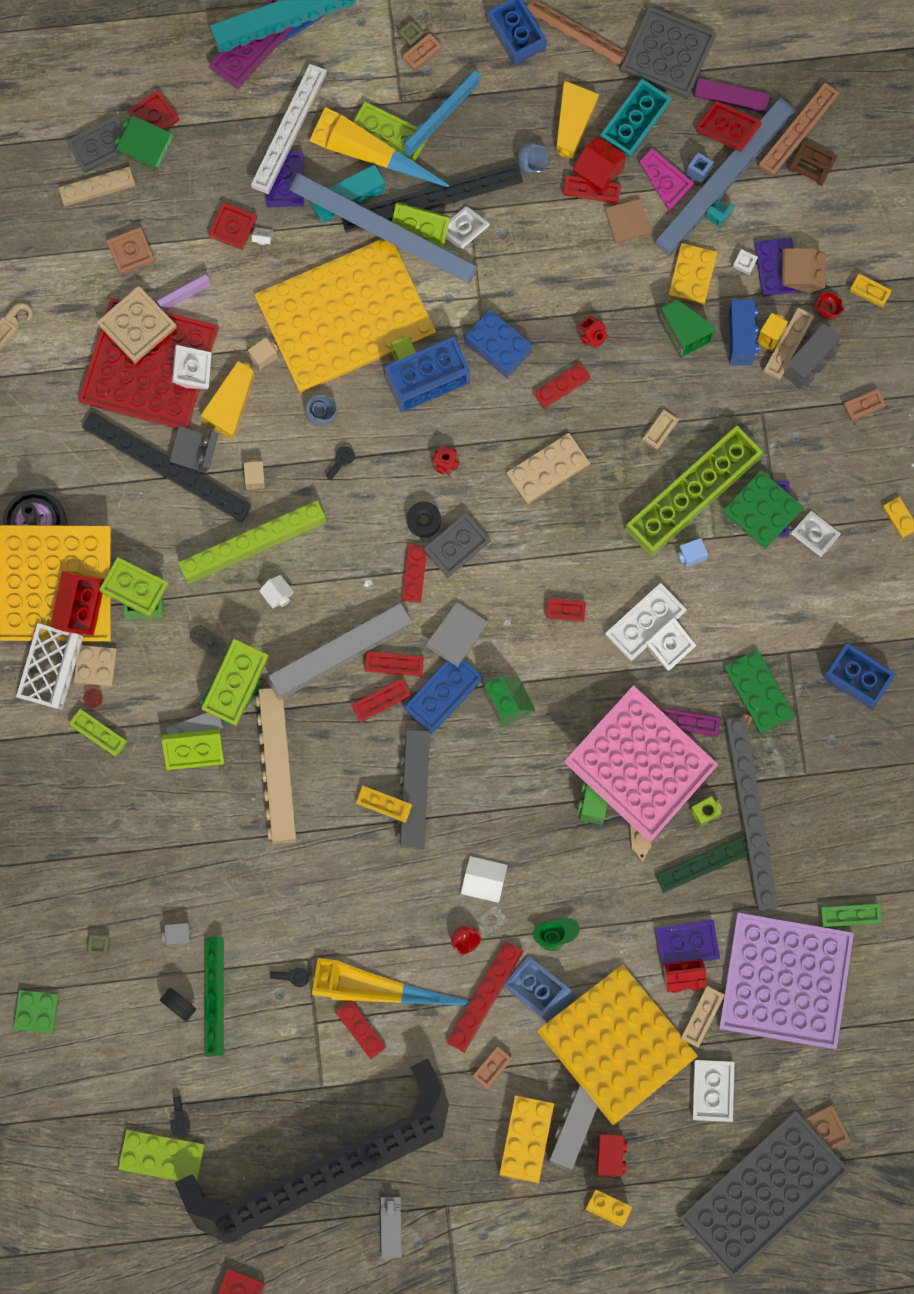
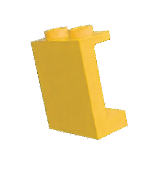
(608, 1208)

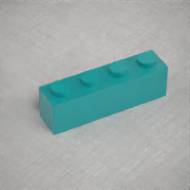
(356, 188)

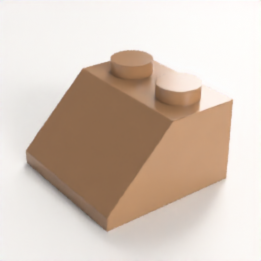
(804, 269)

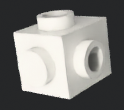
(276, 592)

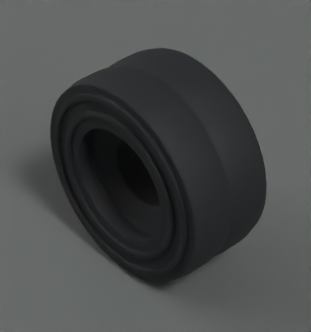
(419, 529)
(178, 1004)

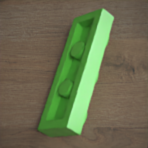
(851, 915)

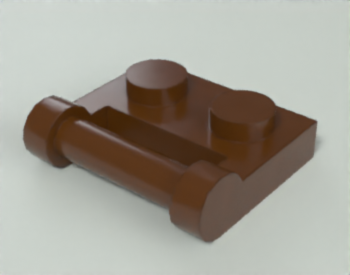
(816, 158)

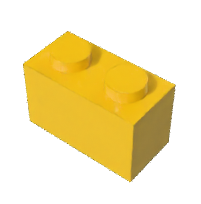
(772, 331)

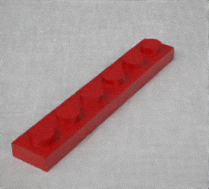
(485, 996)

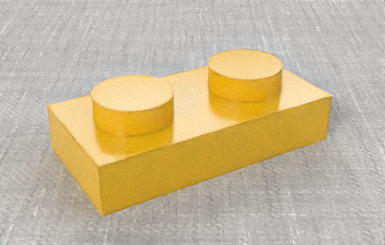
(870, 290)
(899, 517)

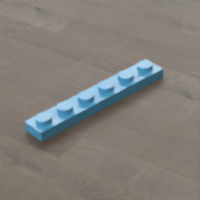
(437, 117)

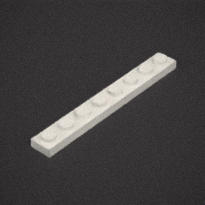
(288, 129)

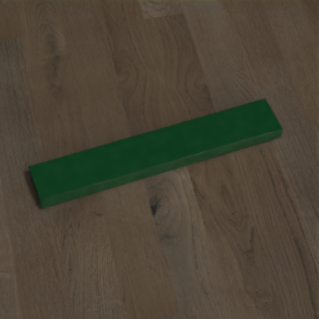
(703, 864)

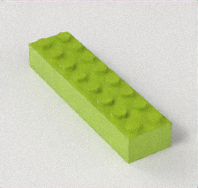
(694, 491)

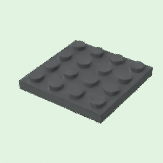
(668, 52)

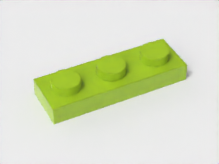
(98, 733)

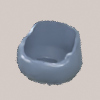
(532, 158)
(321, 410)

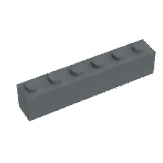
(415, 788)

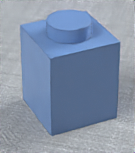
(699, 168)

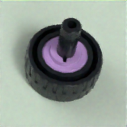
(35, 509)

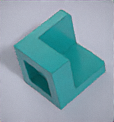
(719, 213)

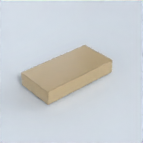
(660, 429)

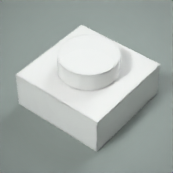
(262, 236)
(745, 262)

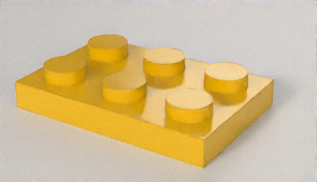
(692, 274)

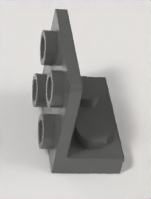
(193, 449)

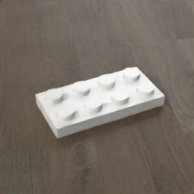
(643, 621)

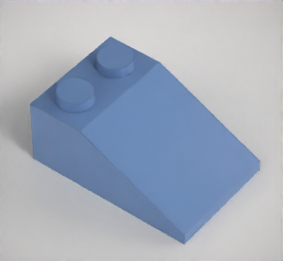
(539, 990)

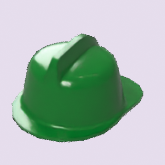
(556, 933)

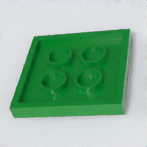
(763, 510)

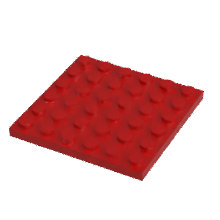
(146, 387)

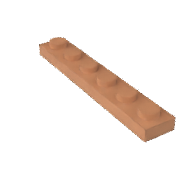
(577, 31)
(799, 129)

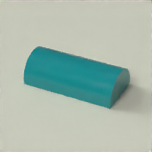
(636, 118)

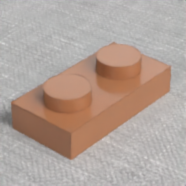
(422, 52)
(864, 405)
(492, 1068)

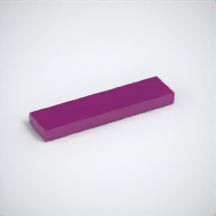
(732, 95)
(694, 722)

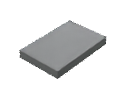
(457, 634)

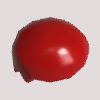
(829, 305)
(465, 939)

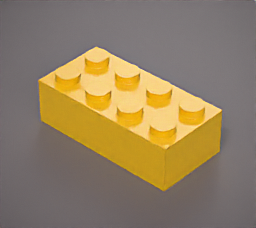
(526, 1139)

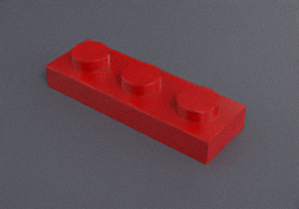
(581, 188)
(561, 385)
(414, 574)
(394, 664)
(381, 700)
(360, 1030)

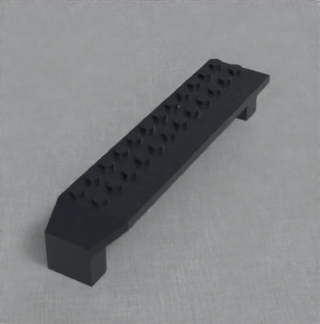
(327, 1174)

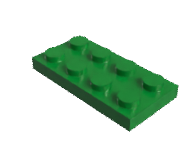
(759, 691)

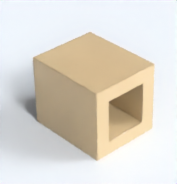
(263, 353)
(254, 474)

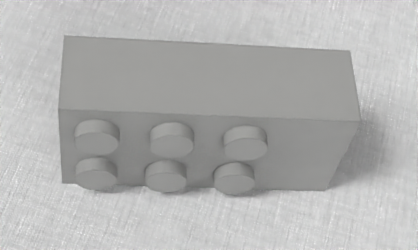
(574, 1130)

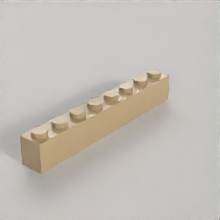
(277, 767)

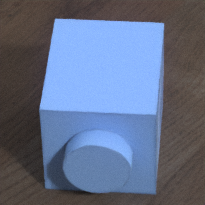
(692, 553)

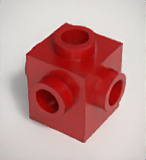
(592, 331)
(445, 466)

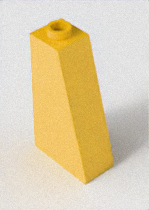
(576, 112)
(229, 402)

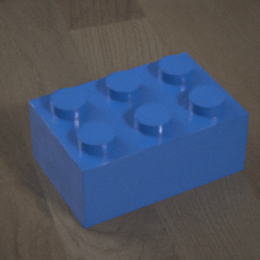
(516, 30)
(743, 332)
(498, 343)
(859, 676)

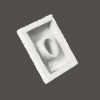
(465, 227)
(191, 367)
(816, 533)
(670, 644)
(484, 879)

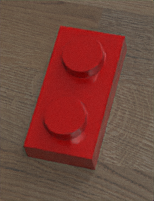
(566, 610)

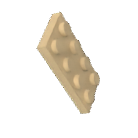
(548, 468)

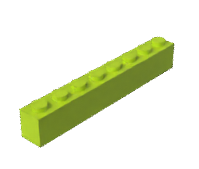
(252, 542)

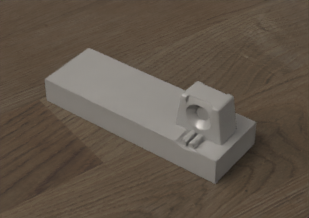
(200, 723)
(391, 1227)

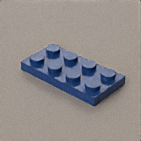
(443, 694)

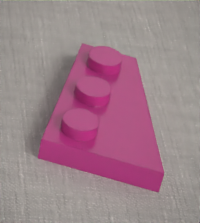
(665, 178)

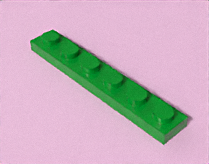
(214, 996)

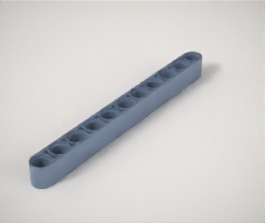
(724, 178)
(383, 228)

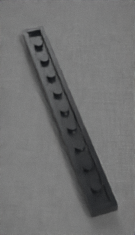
(443, 195)
(160, 464)

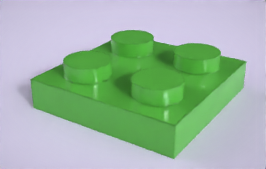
(36, 1012)

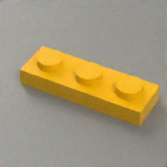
(384, 804)

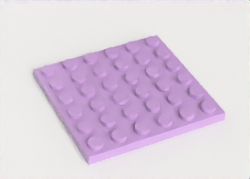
(786, 981)

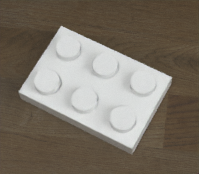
(713, 1091)

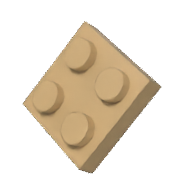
(95, 666)

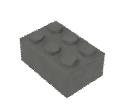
(812, 357)

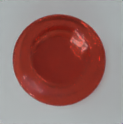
(93, 698)

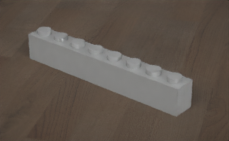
(339, 651)

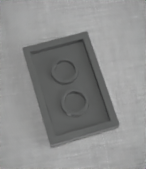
(96, 145)
(456, 545)

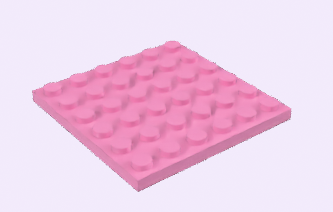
(641, 763)

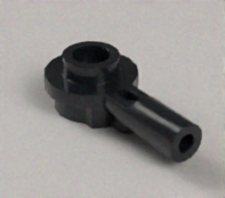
(344, 457)
(298, 977)
(180, 1126)

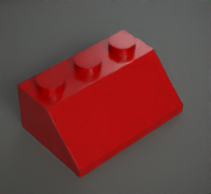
(77, 603)

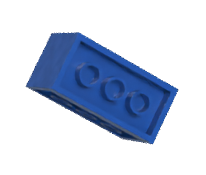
(427, 374)

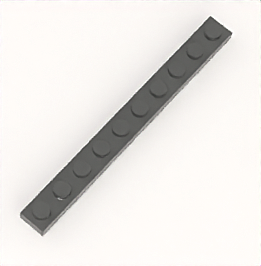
(751, 814)

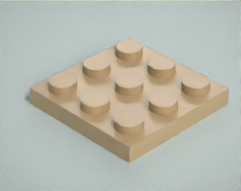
(136, 324)

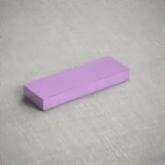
(184, 292)

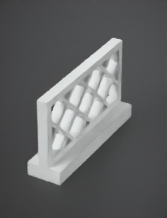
(65, 671)

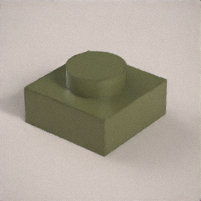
(411, 33)
(98, 945)

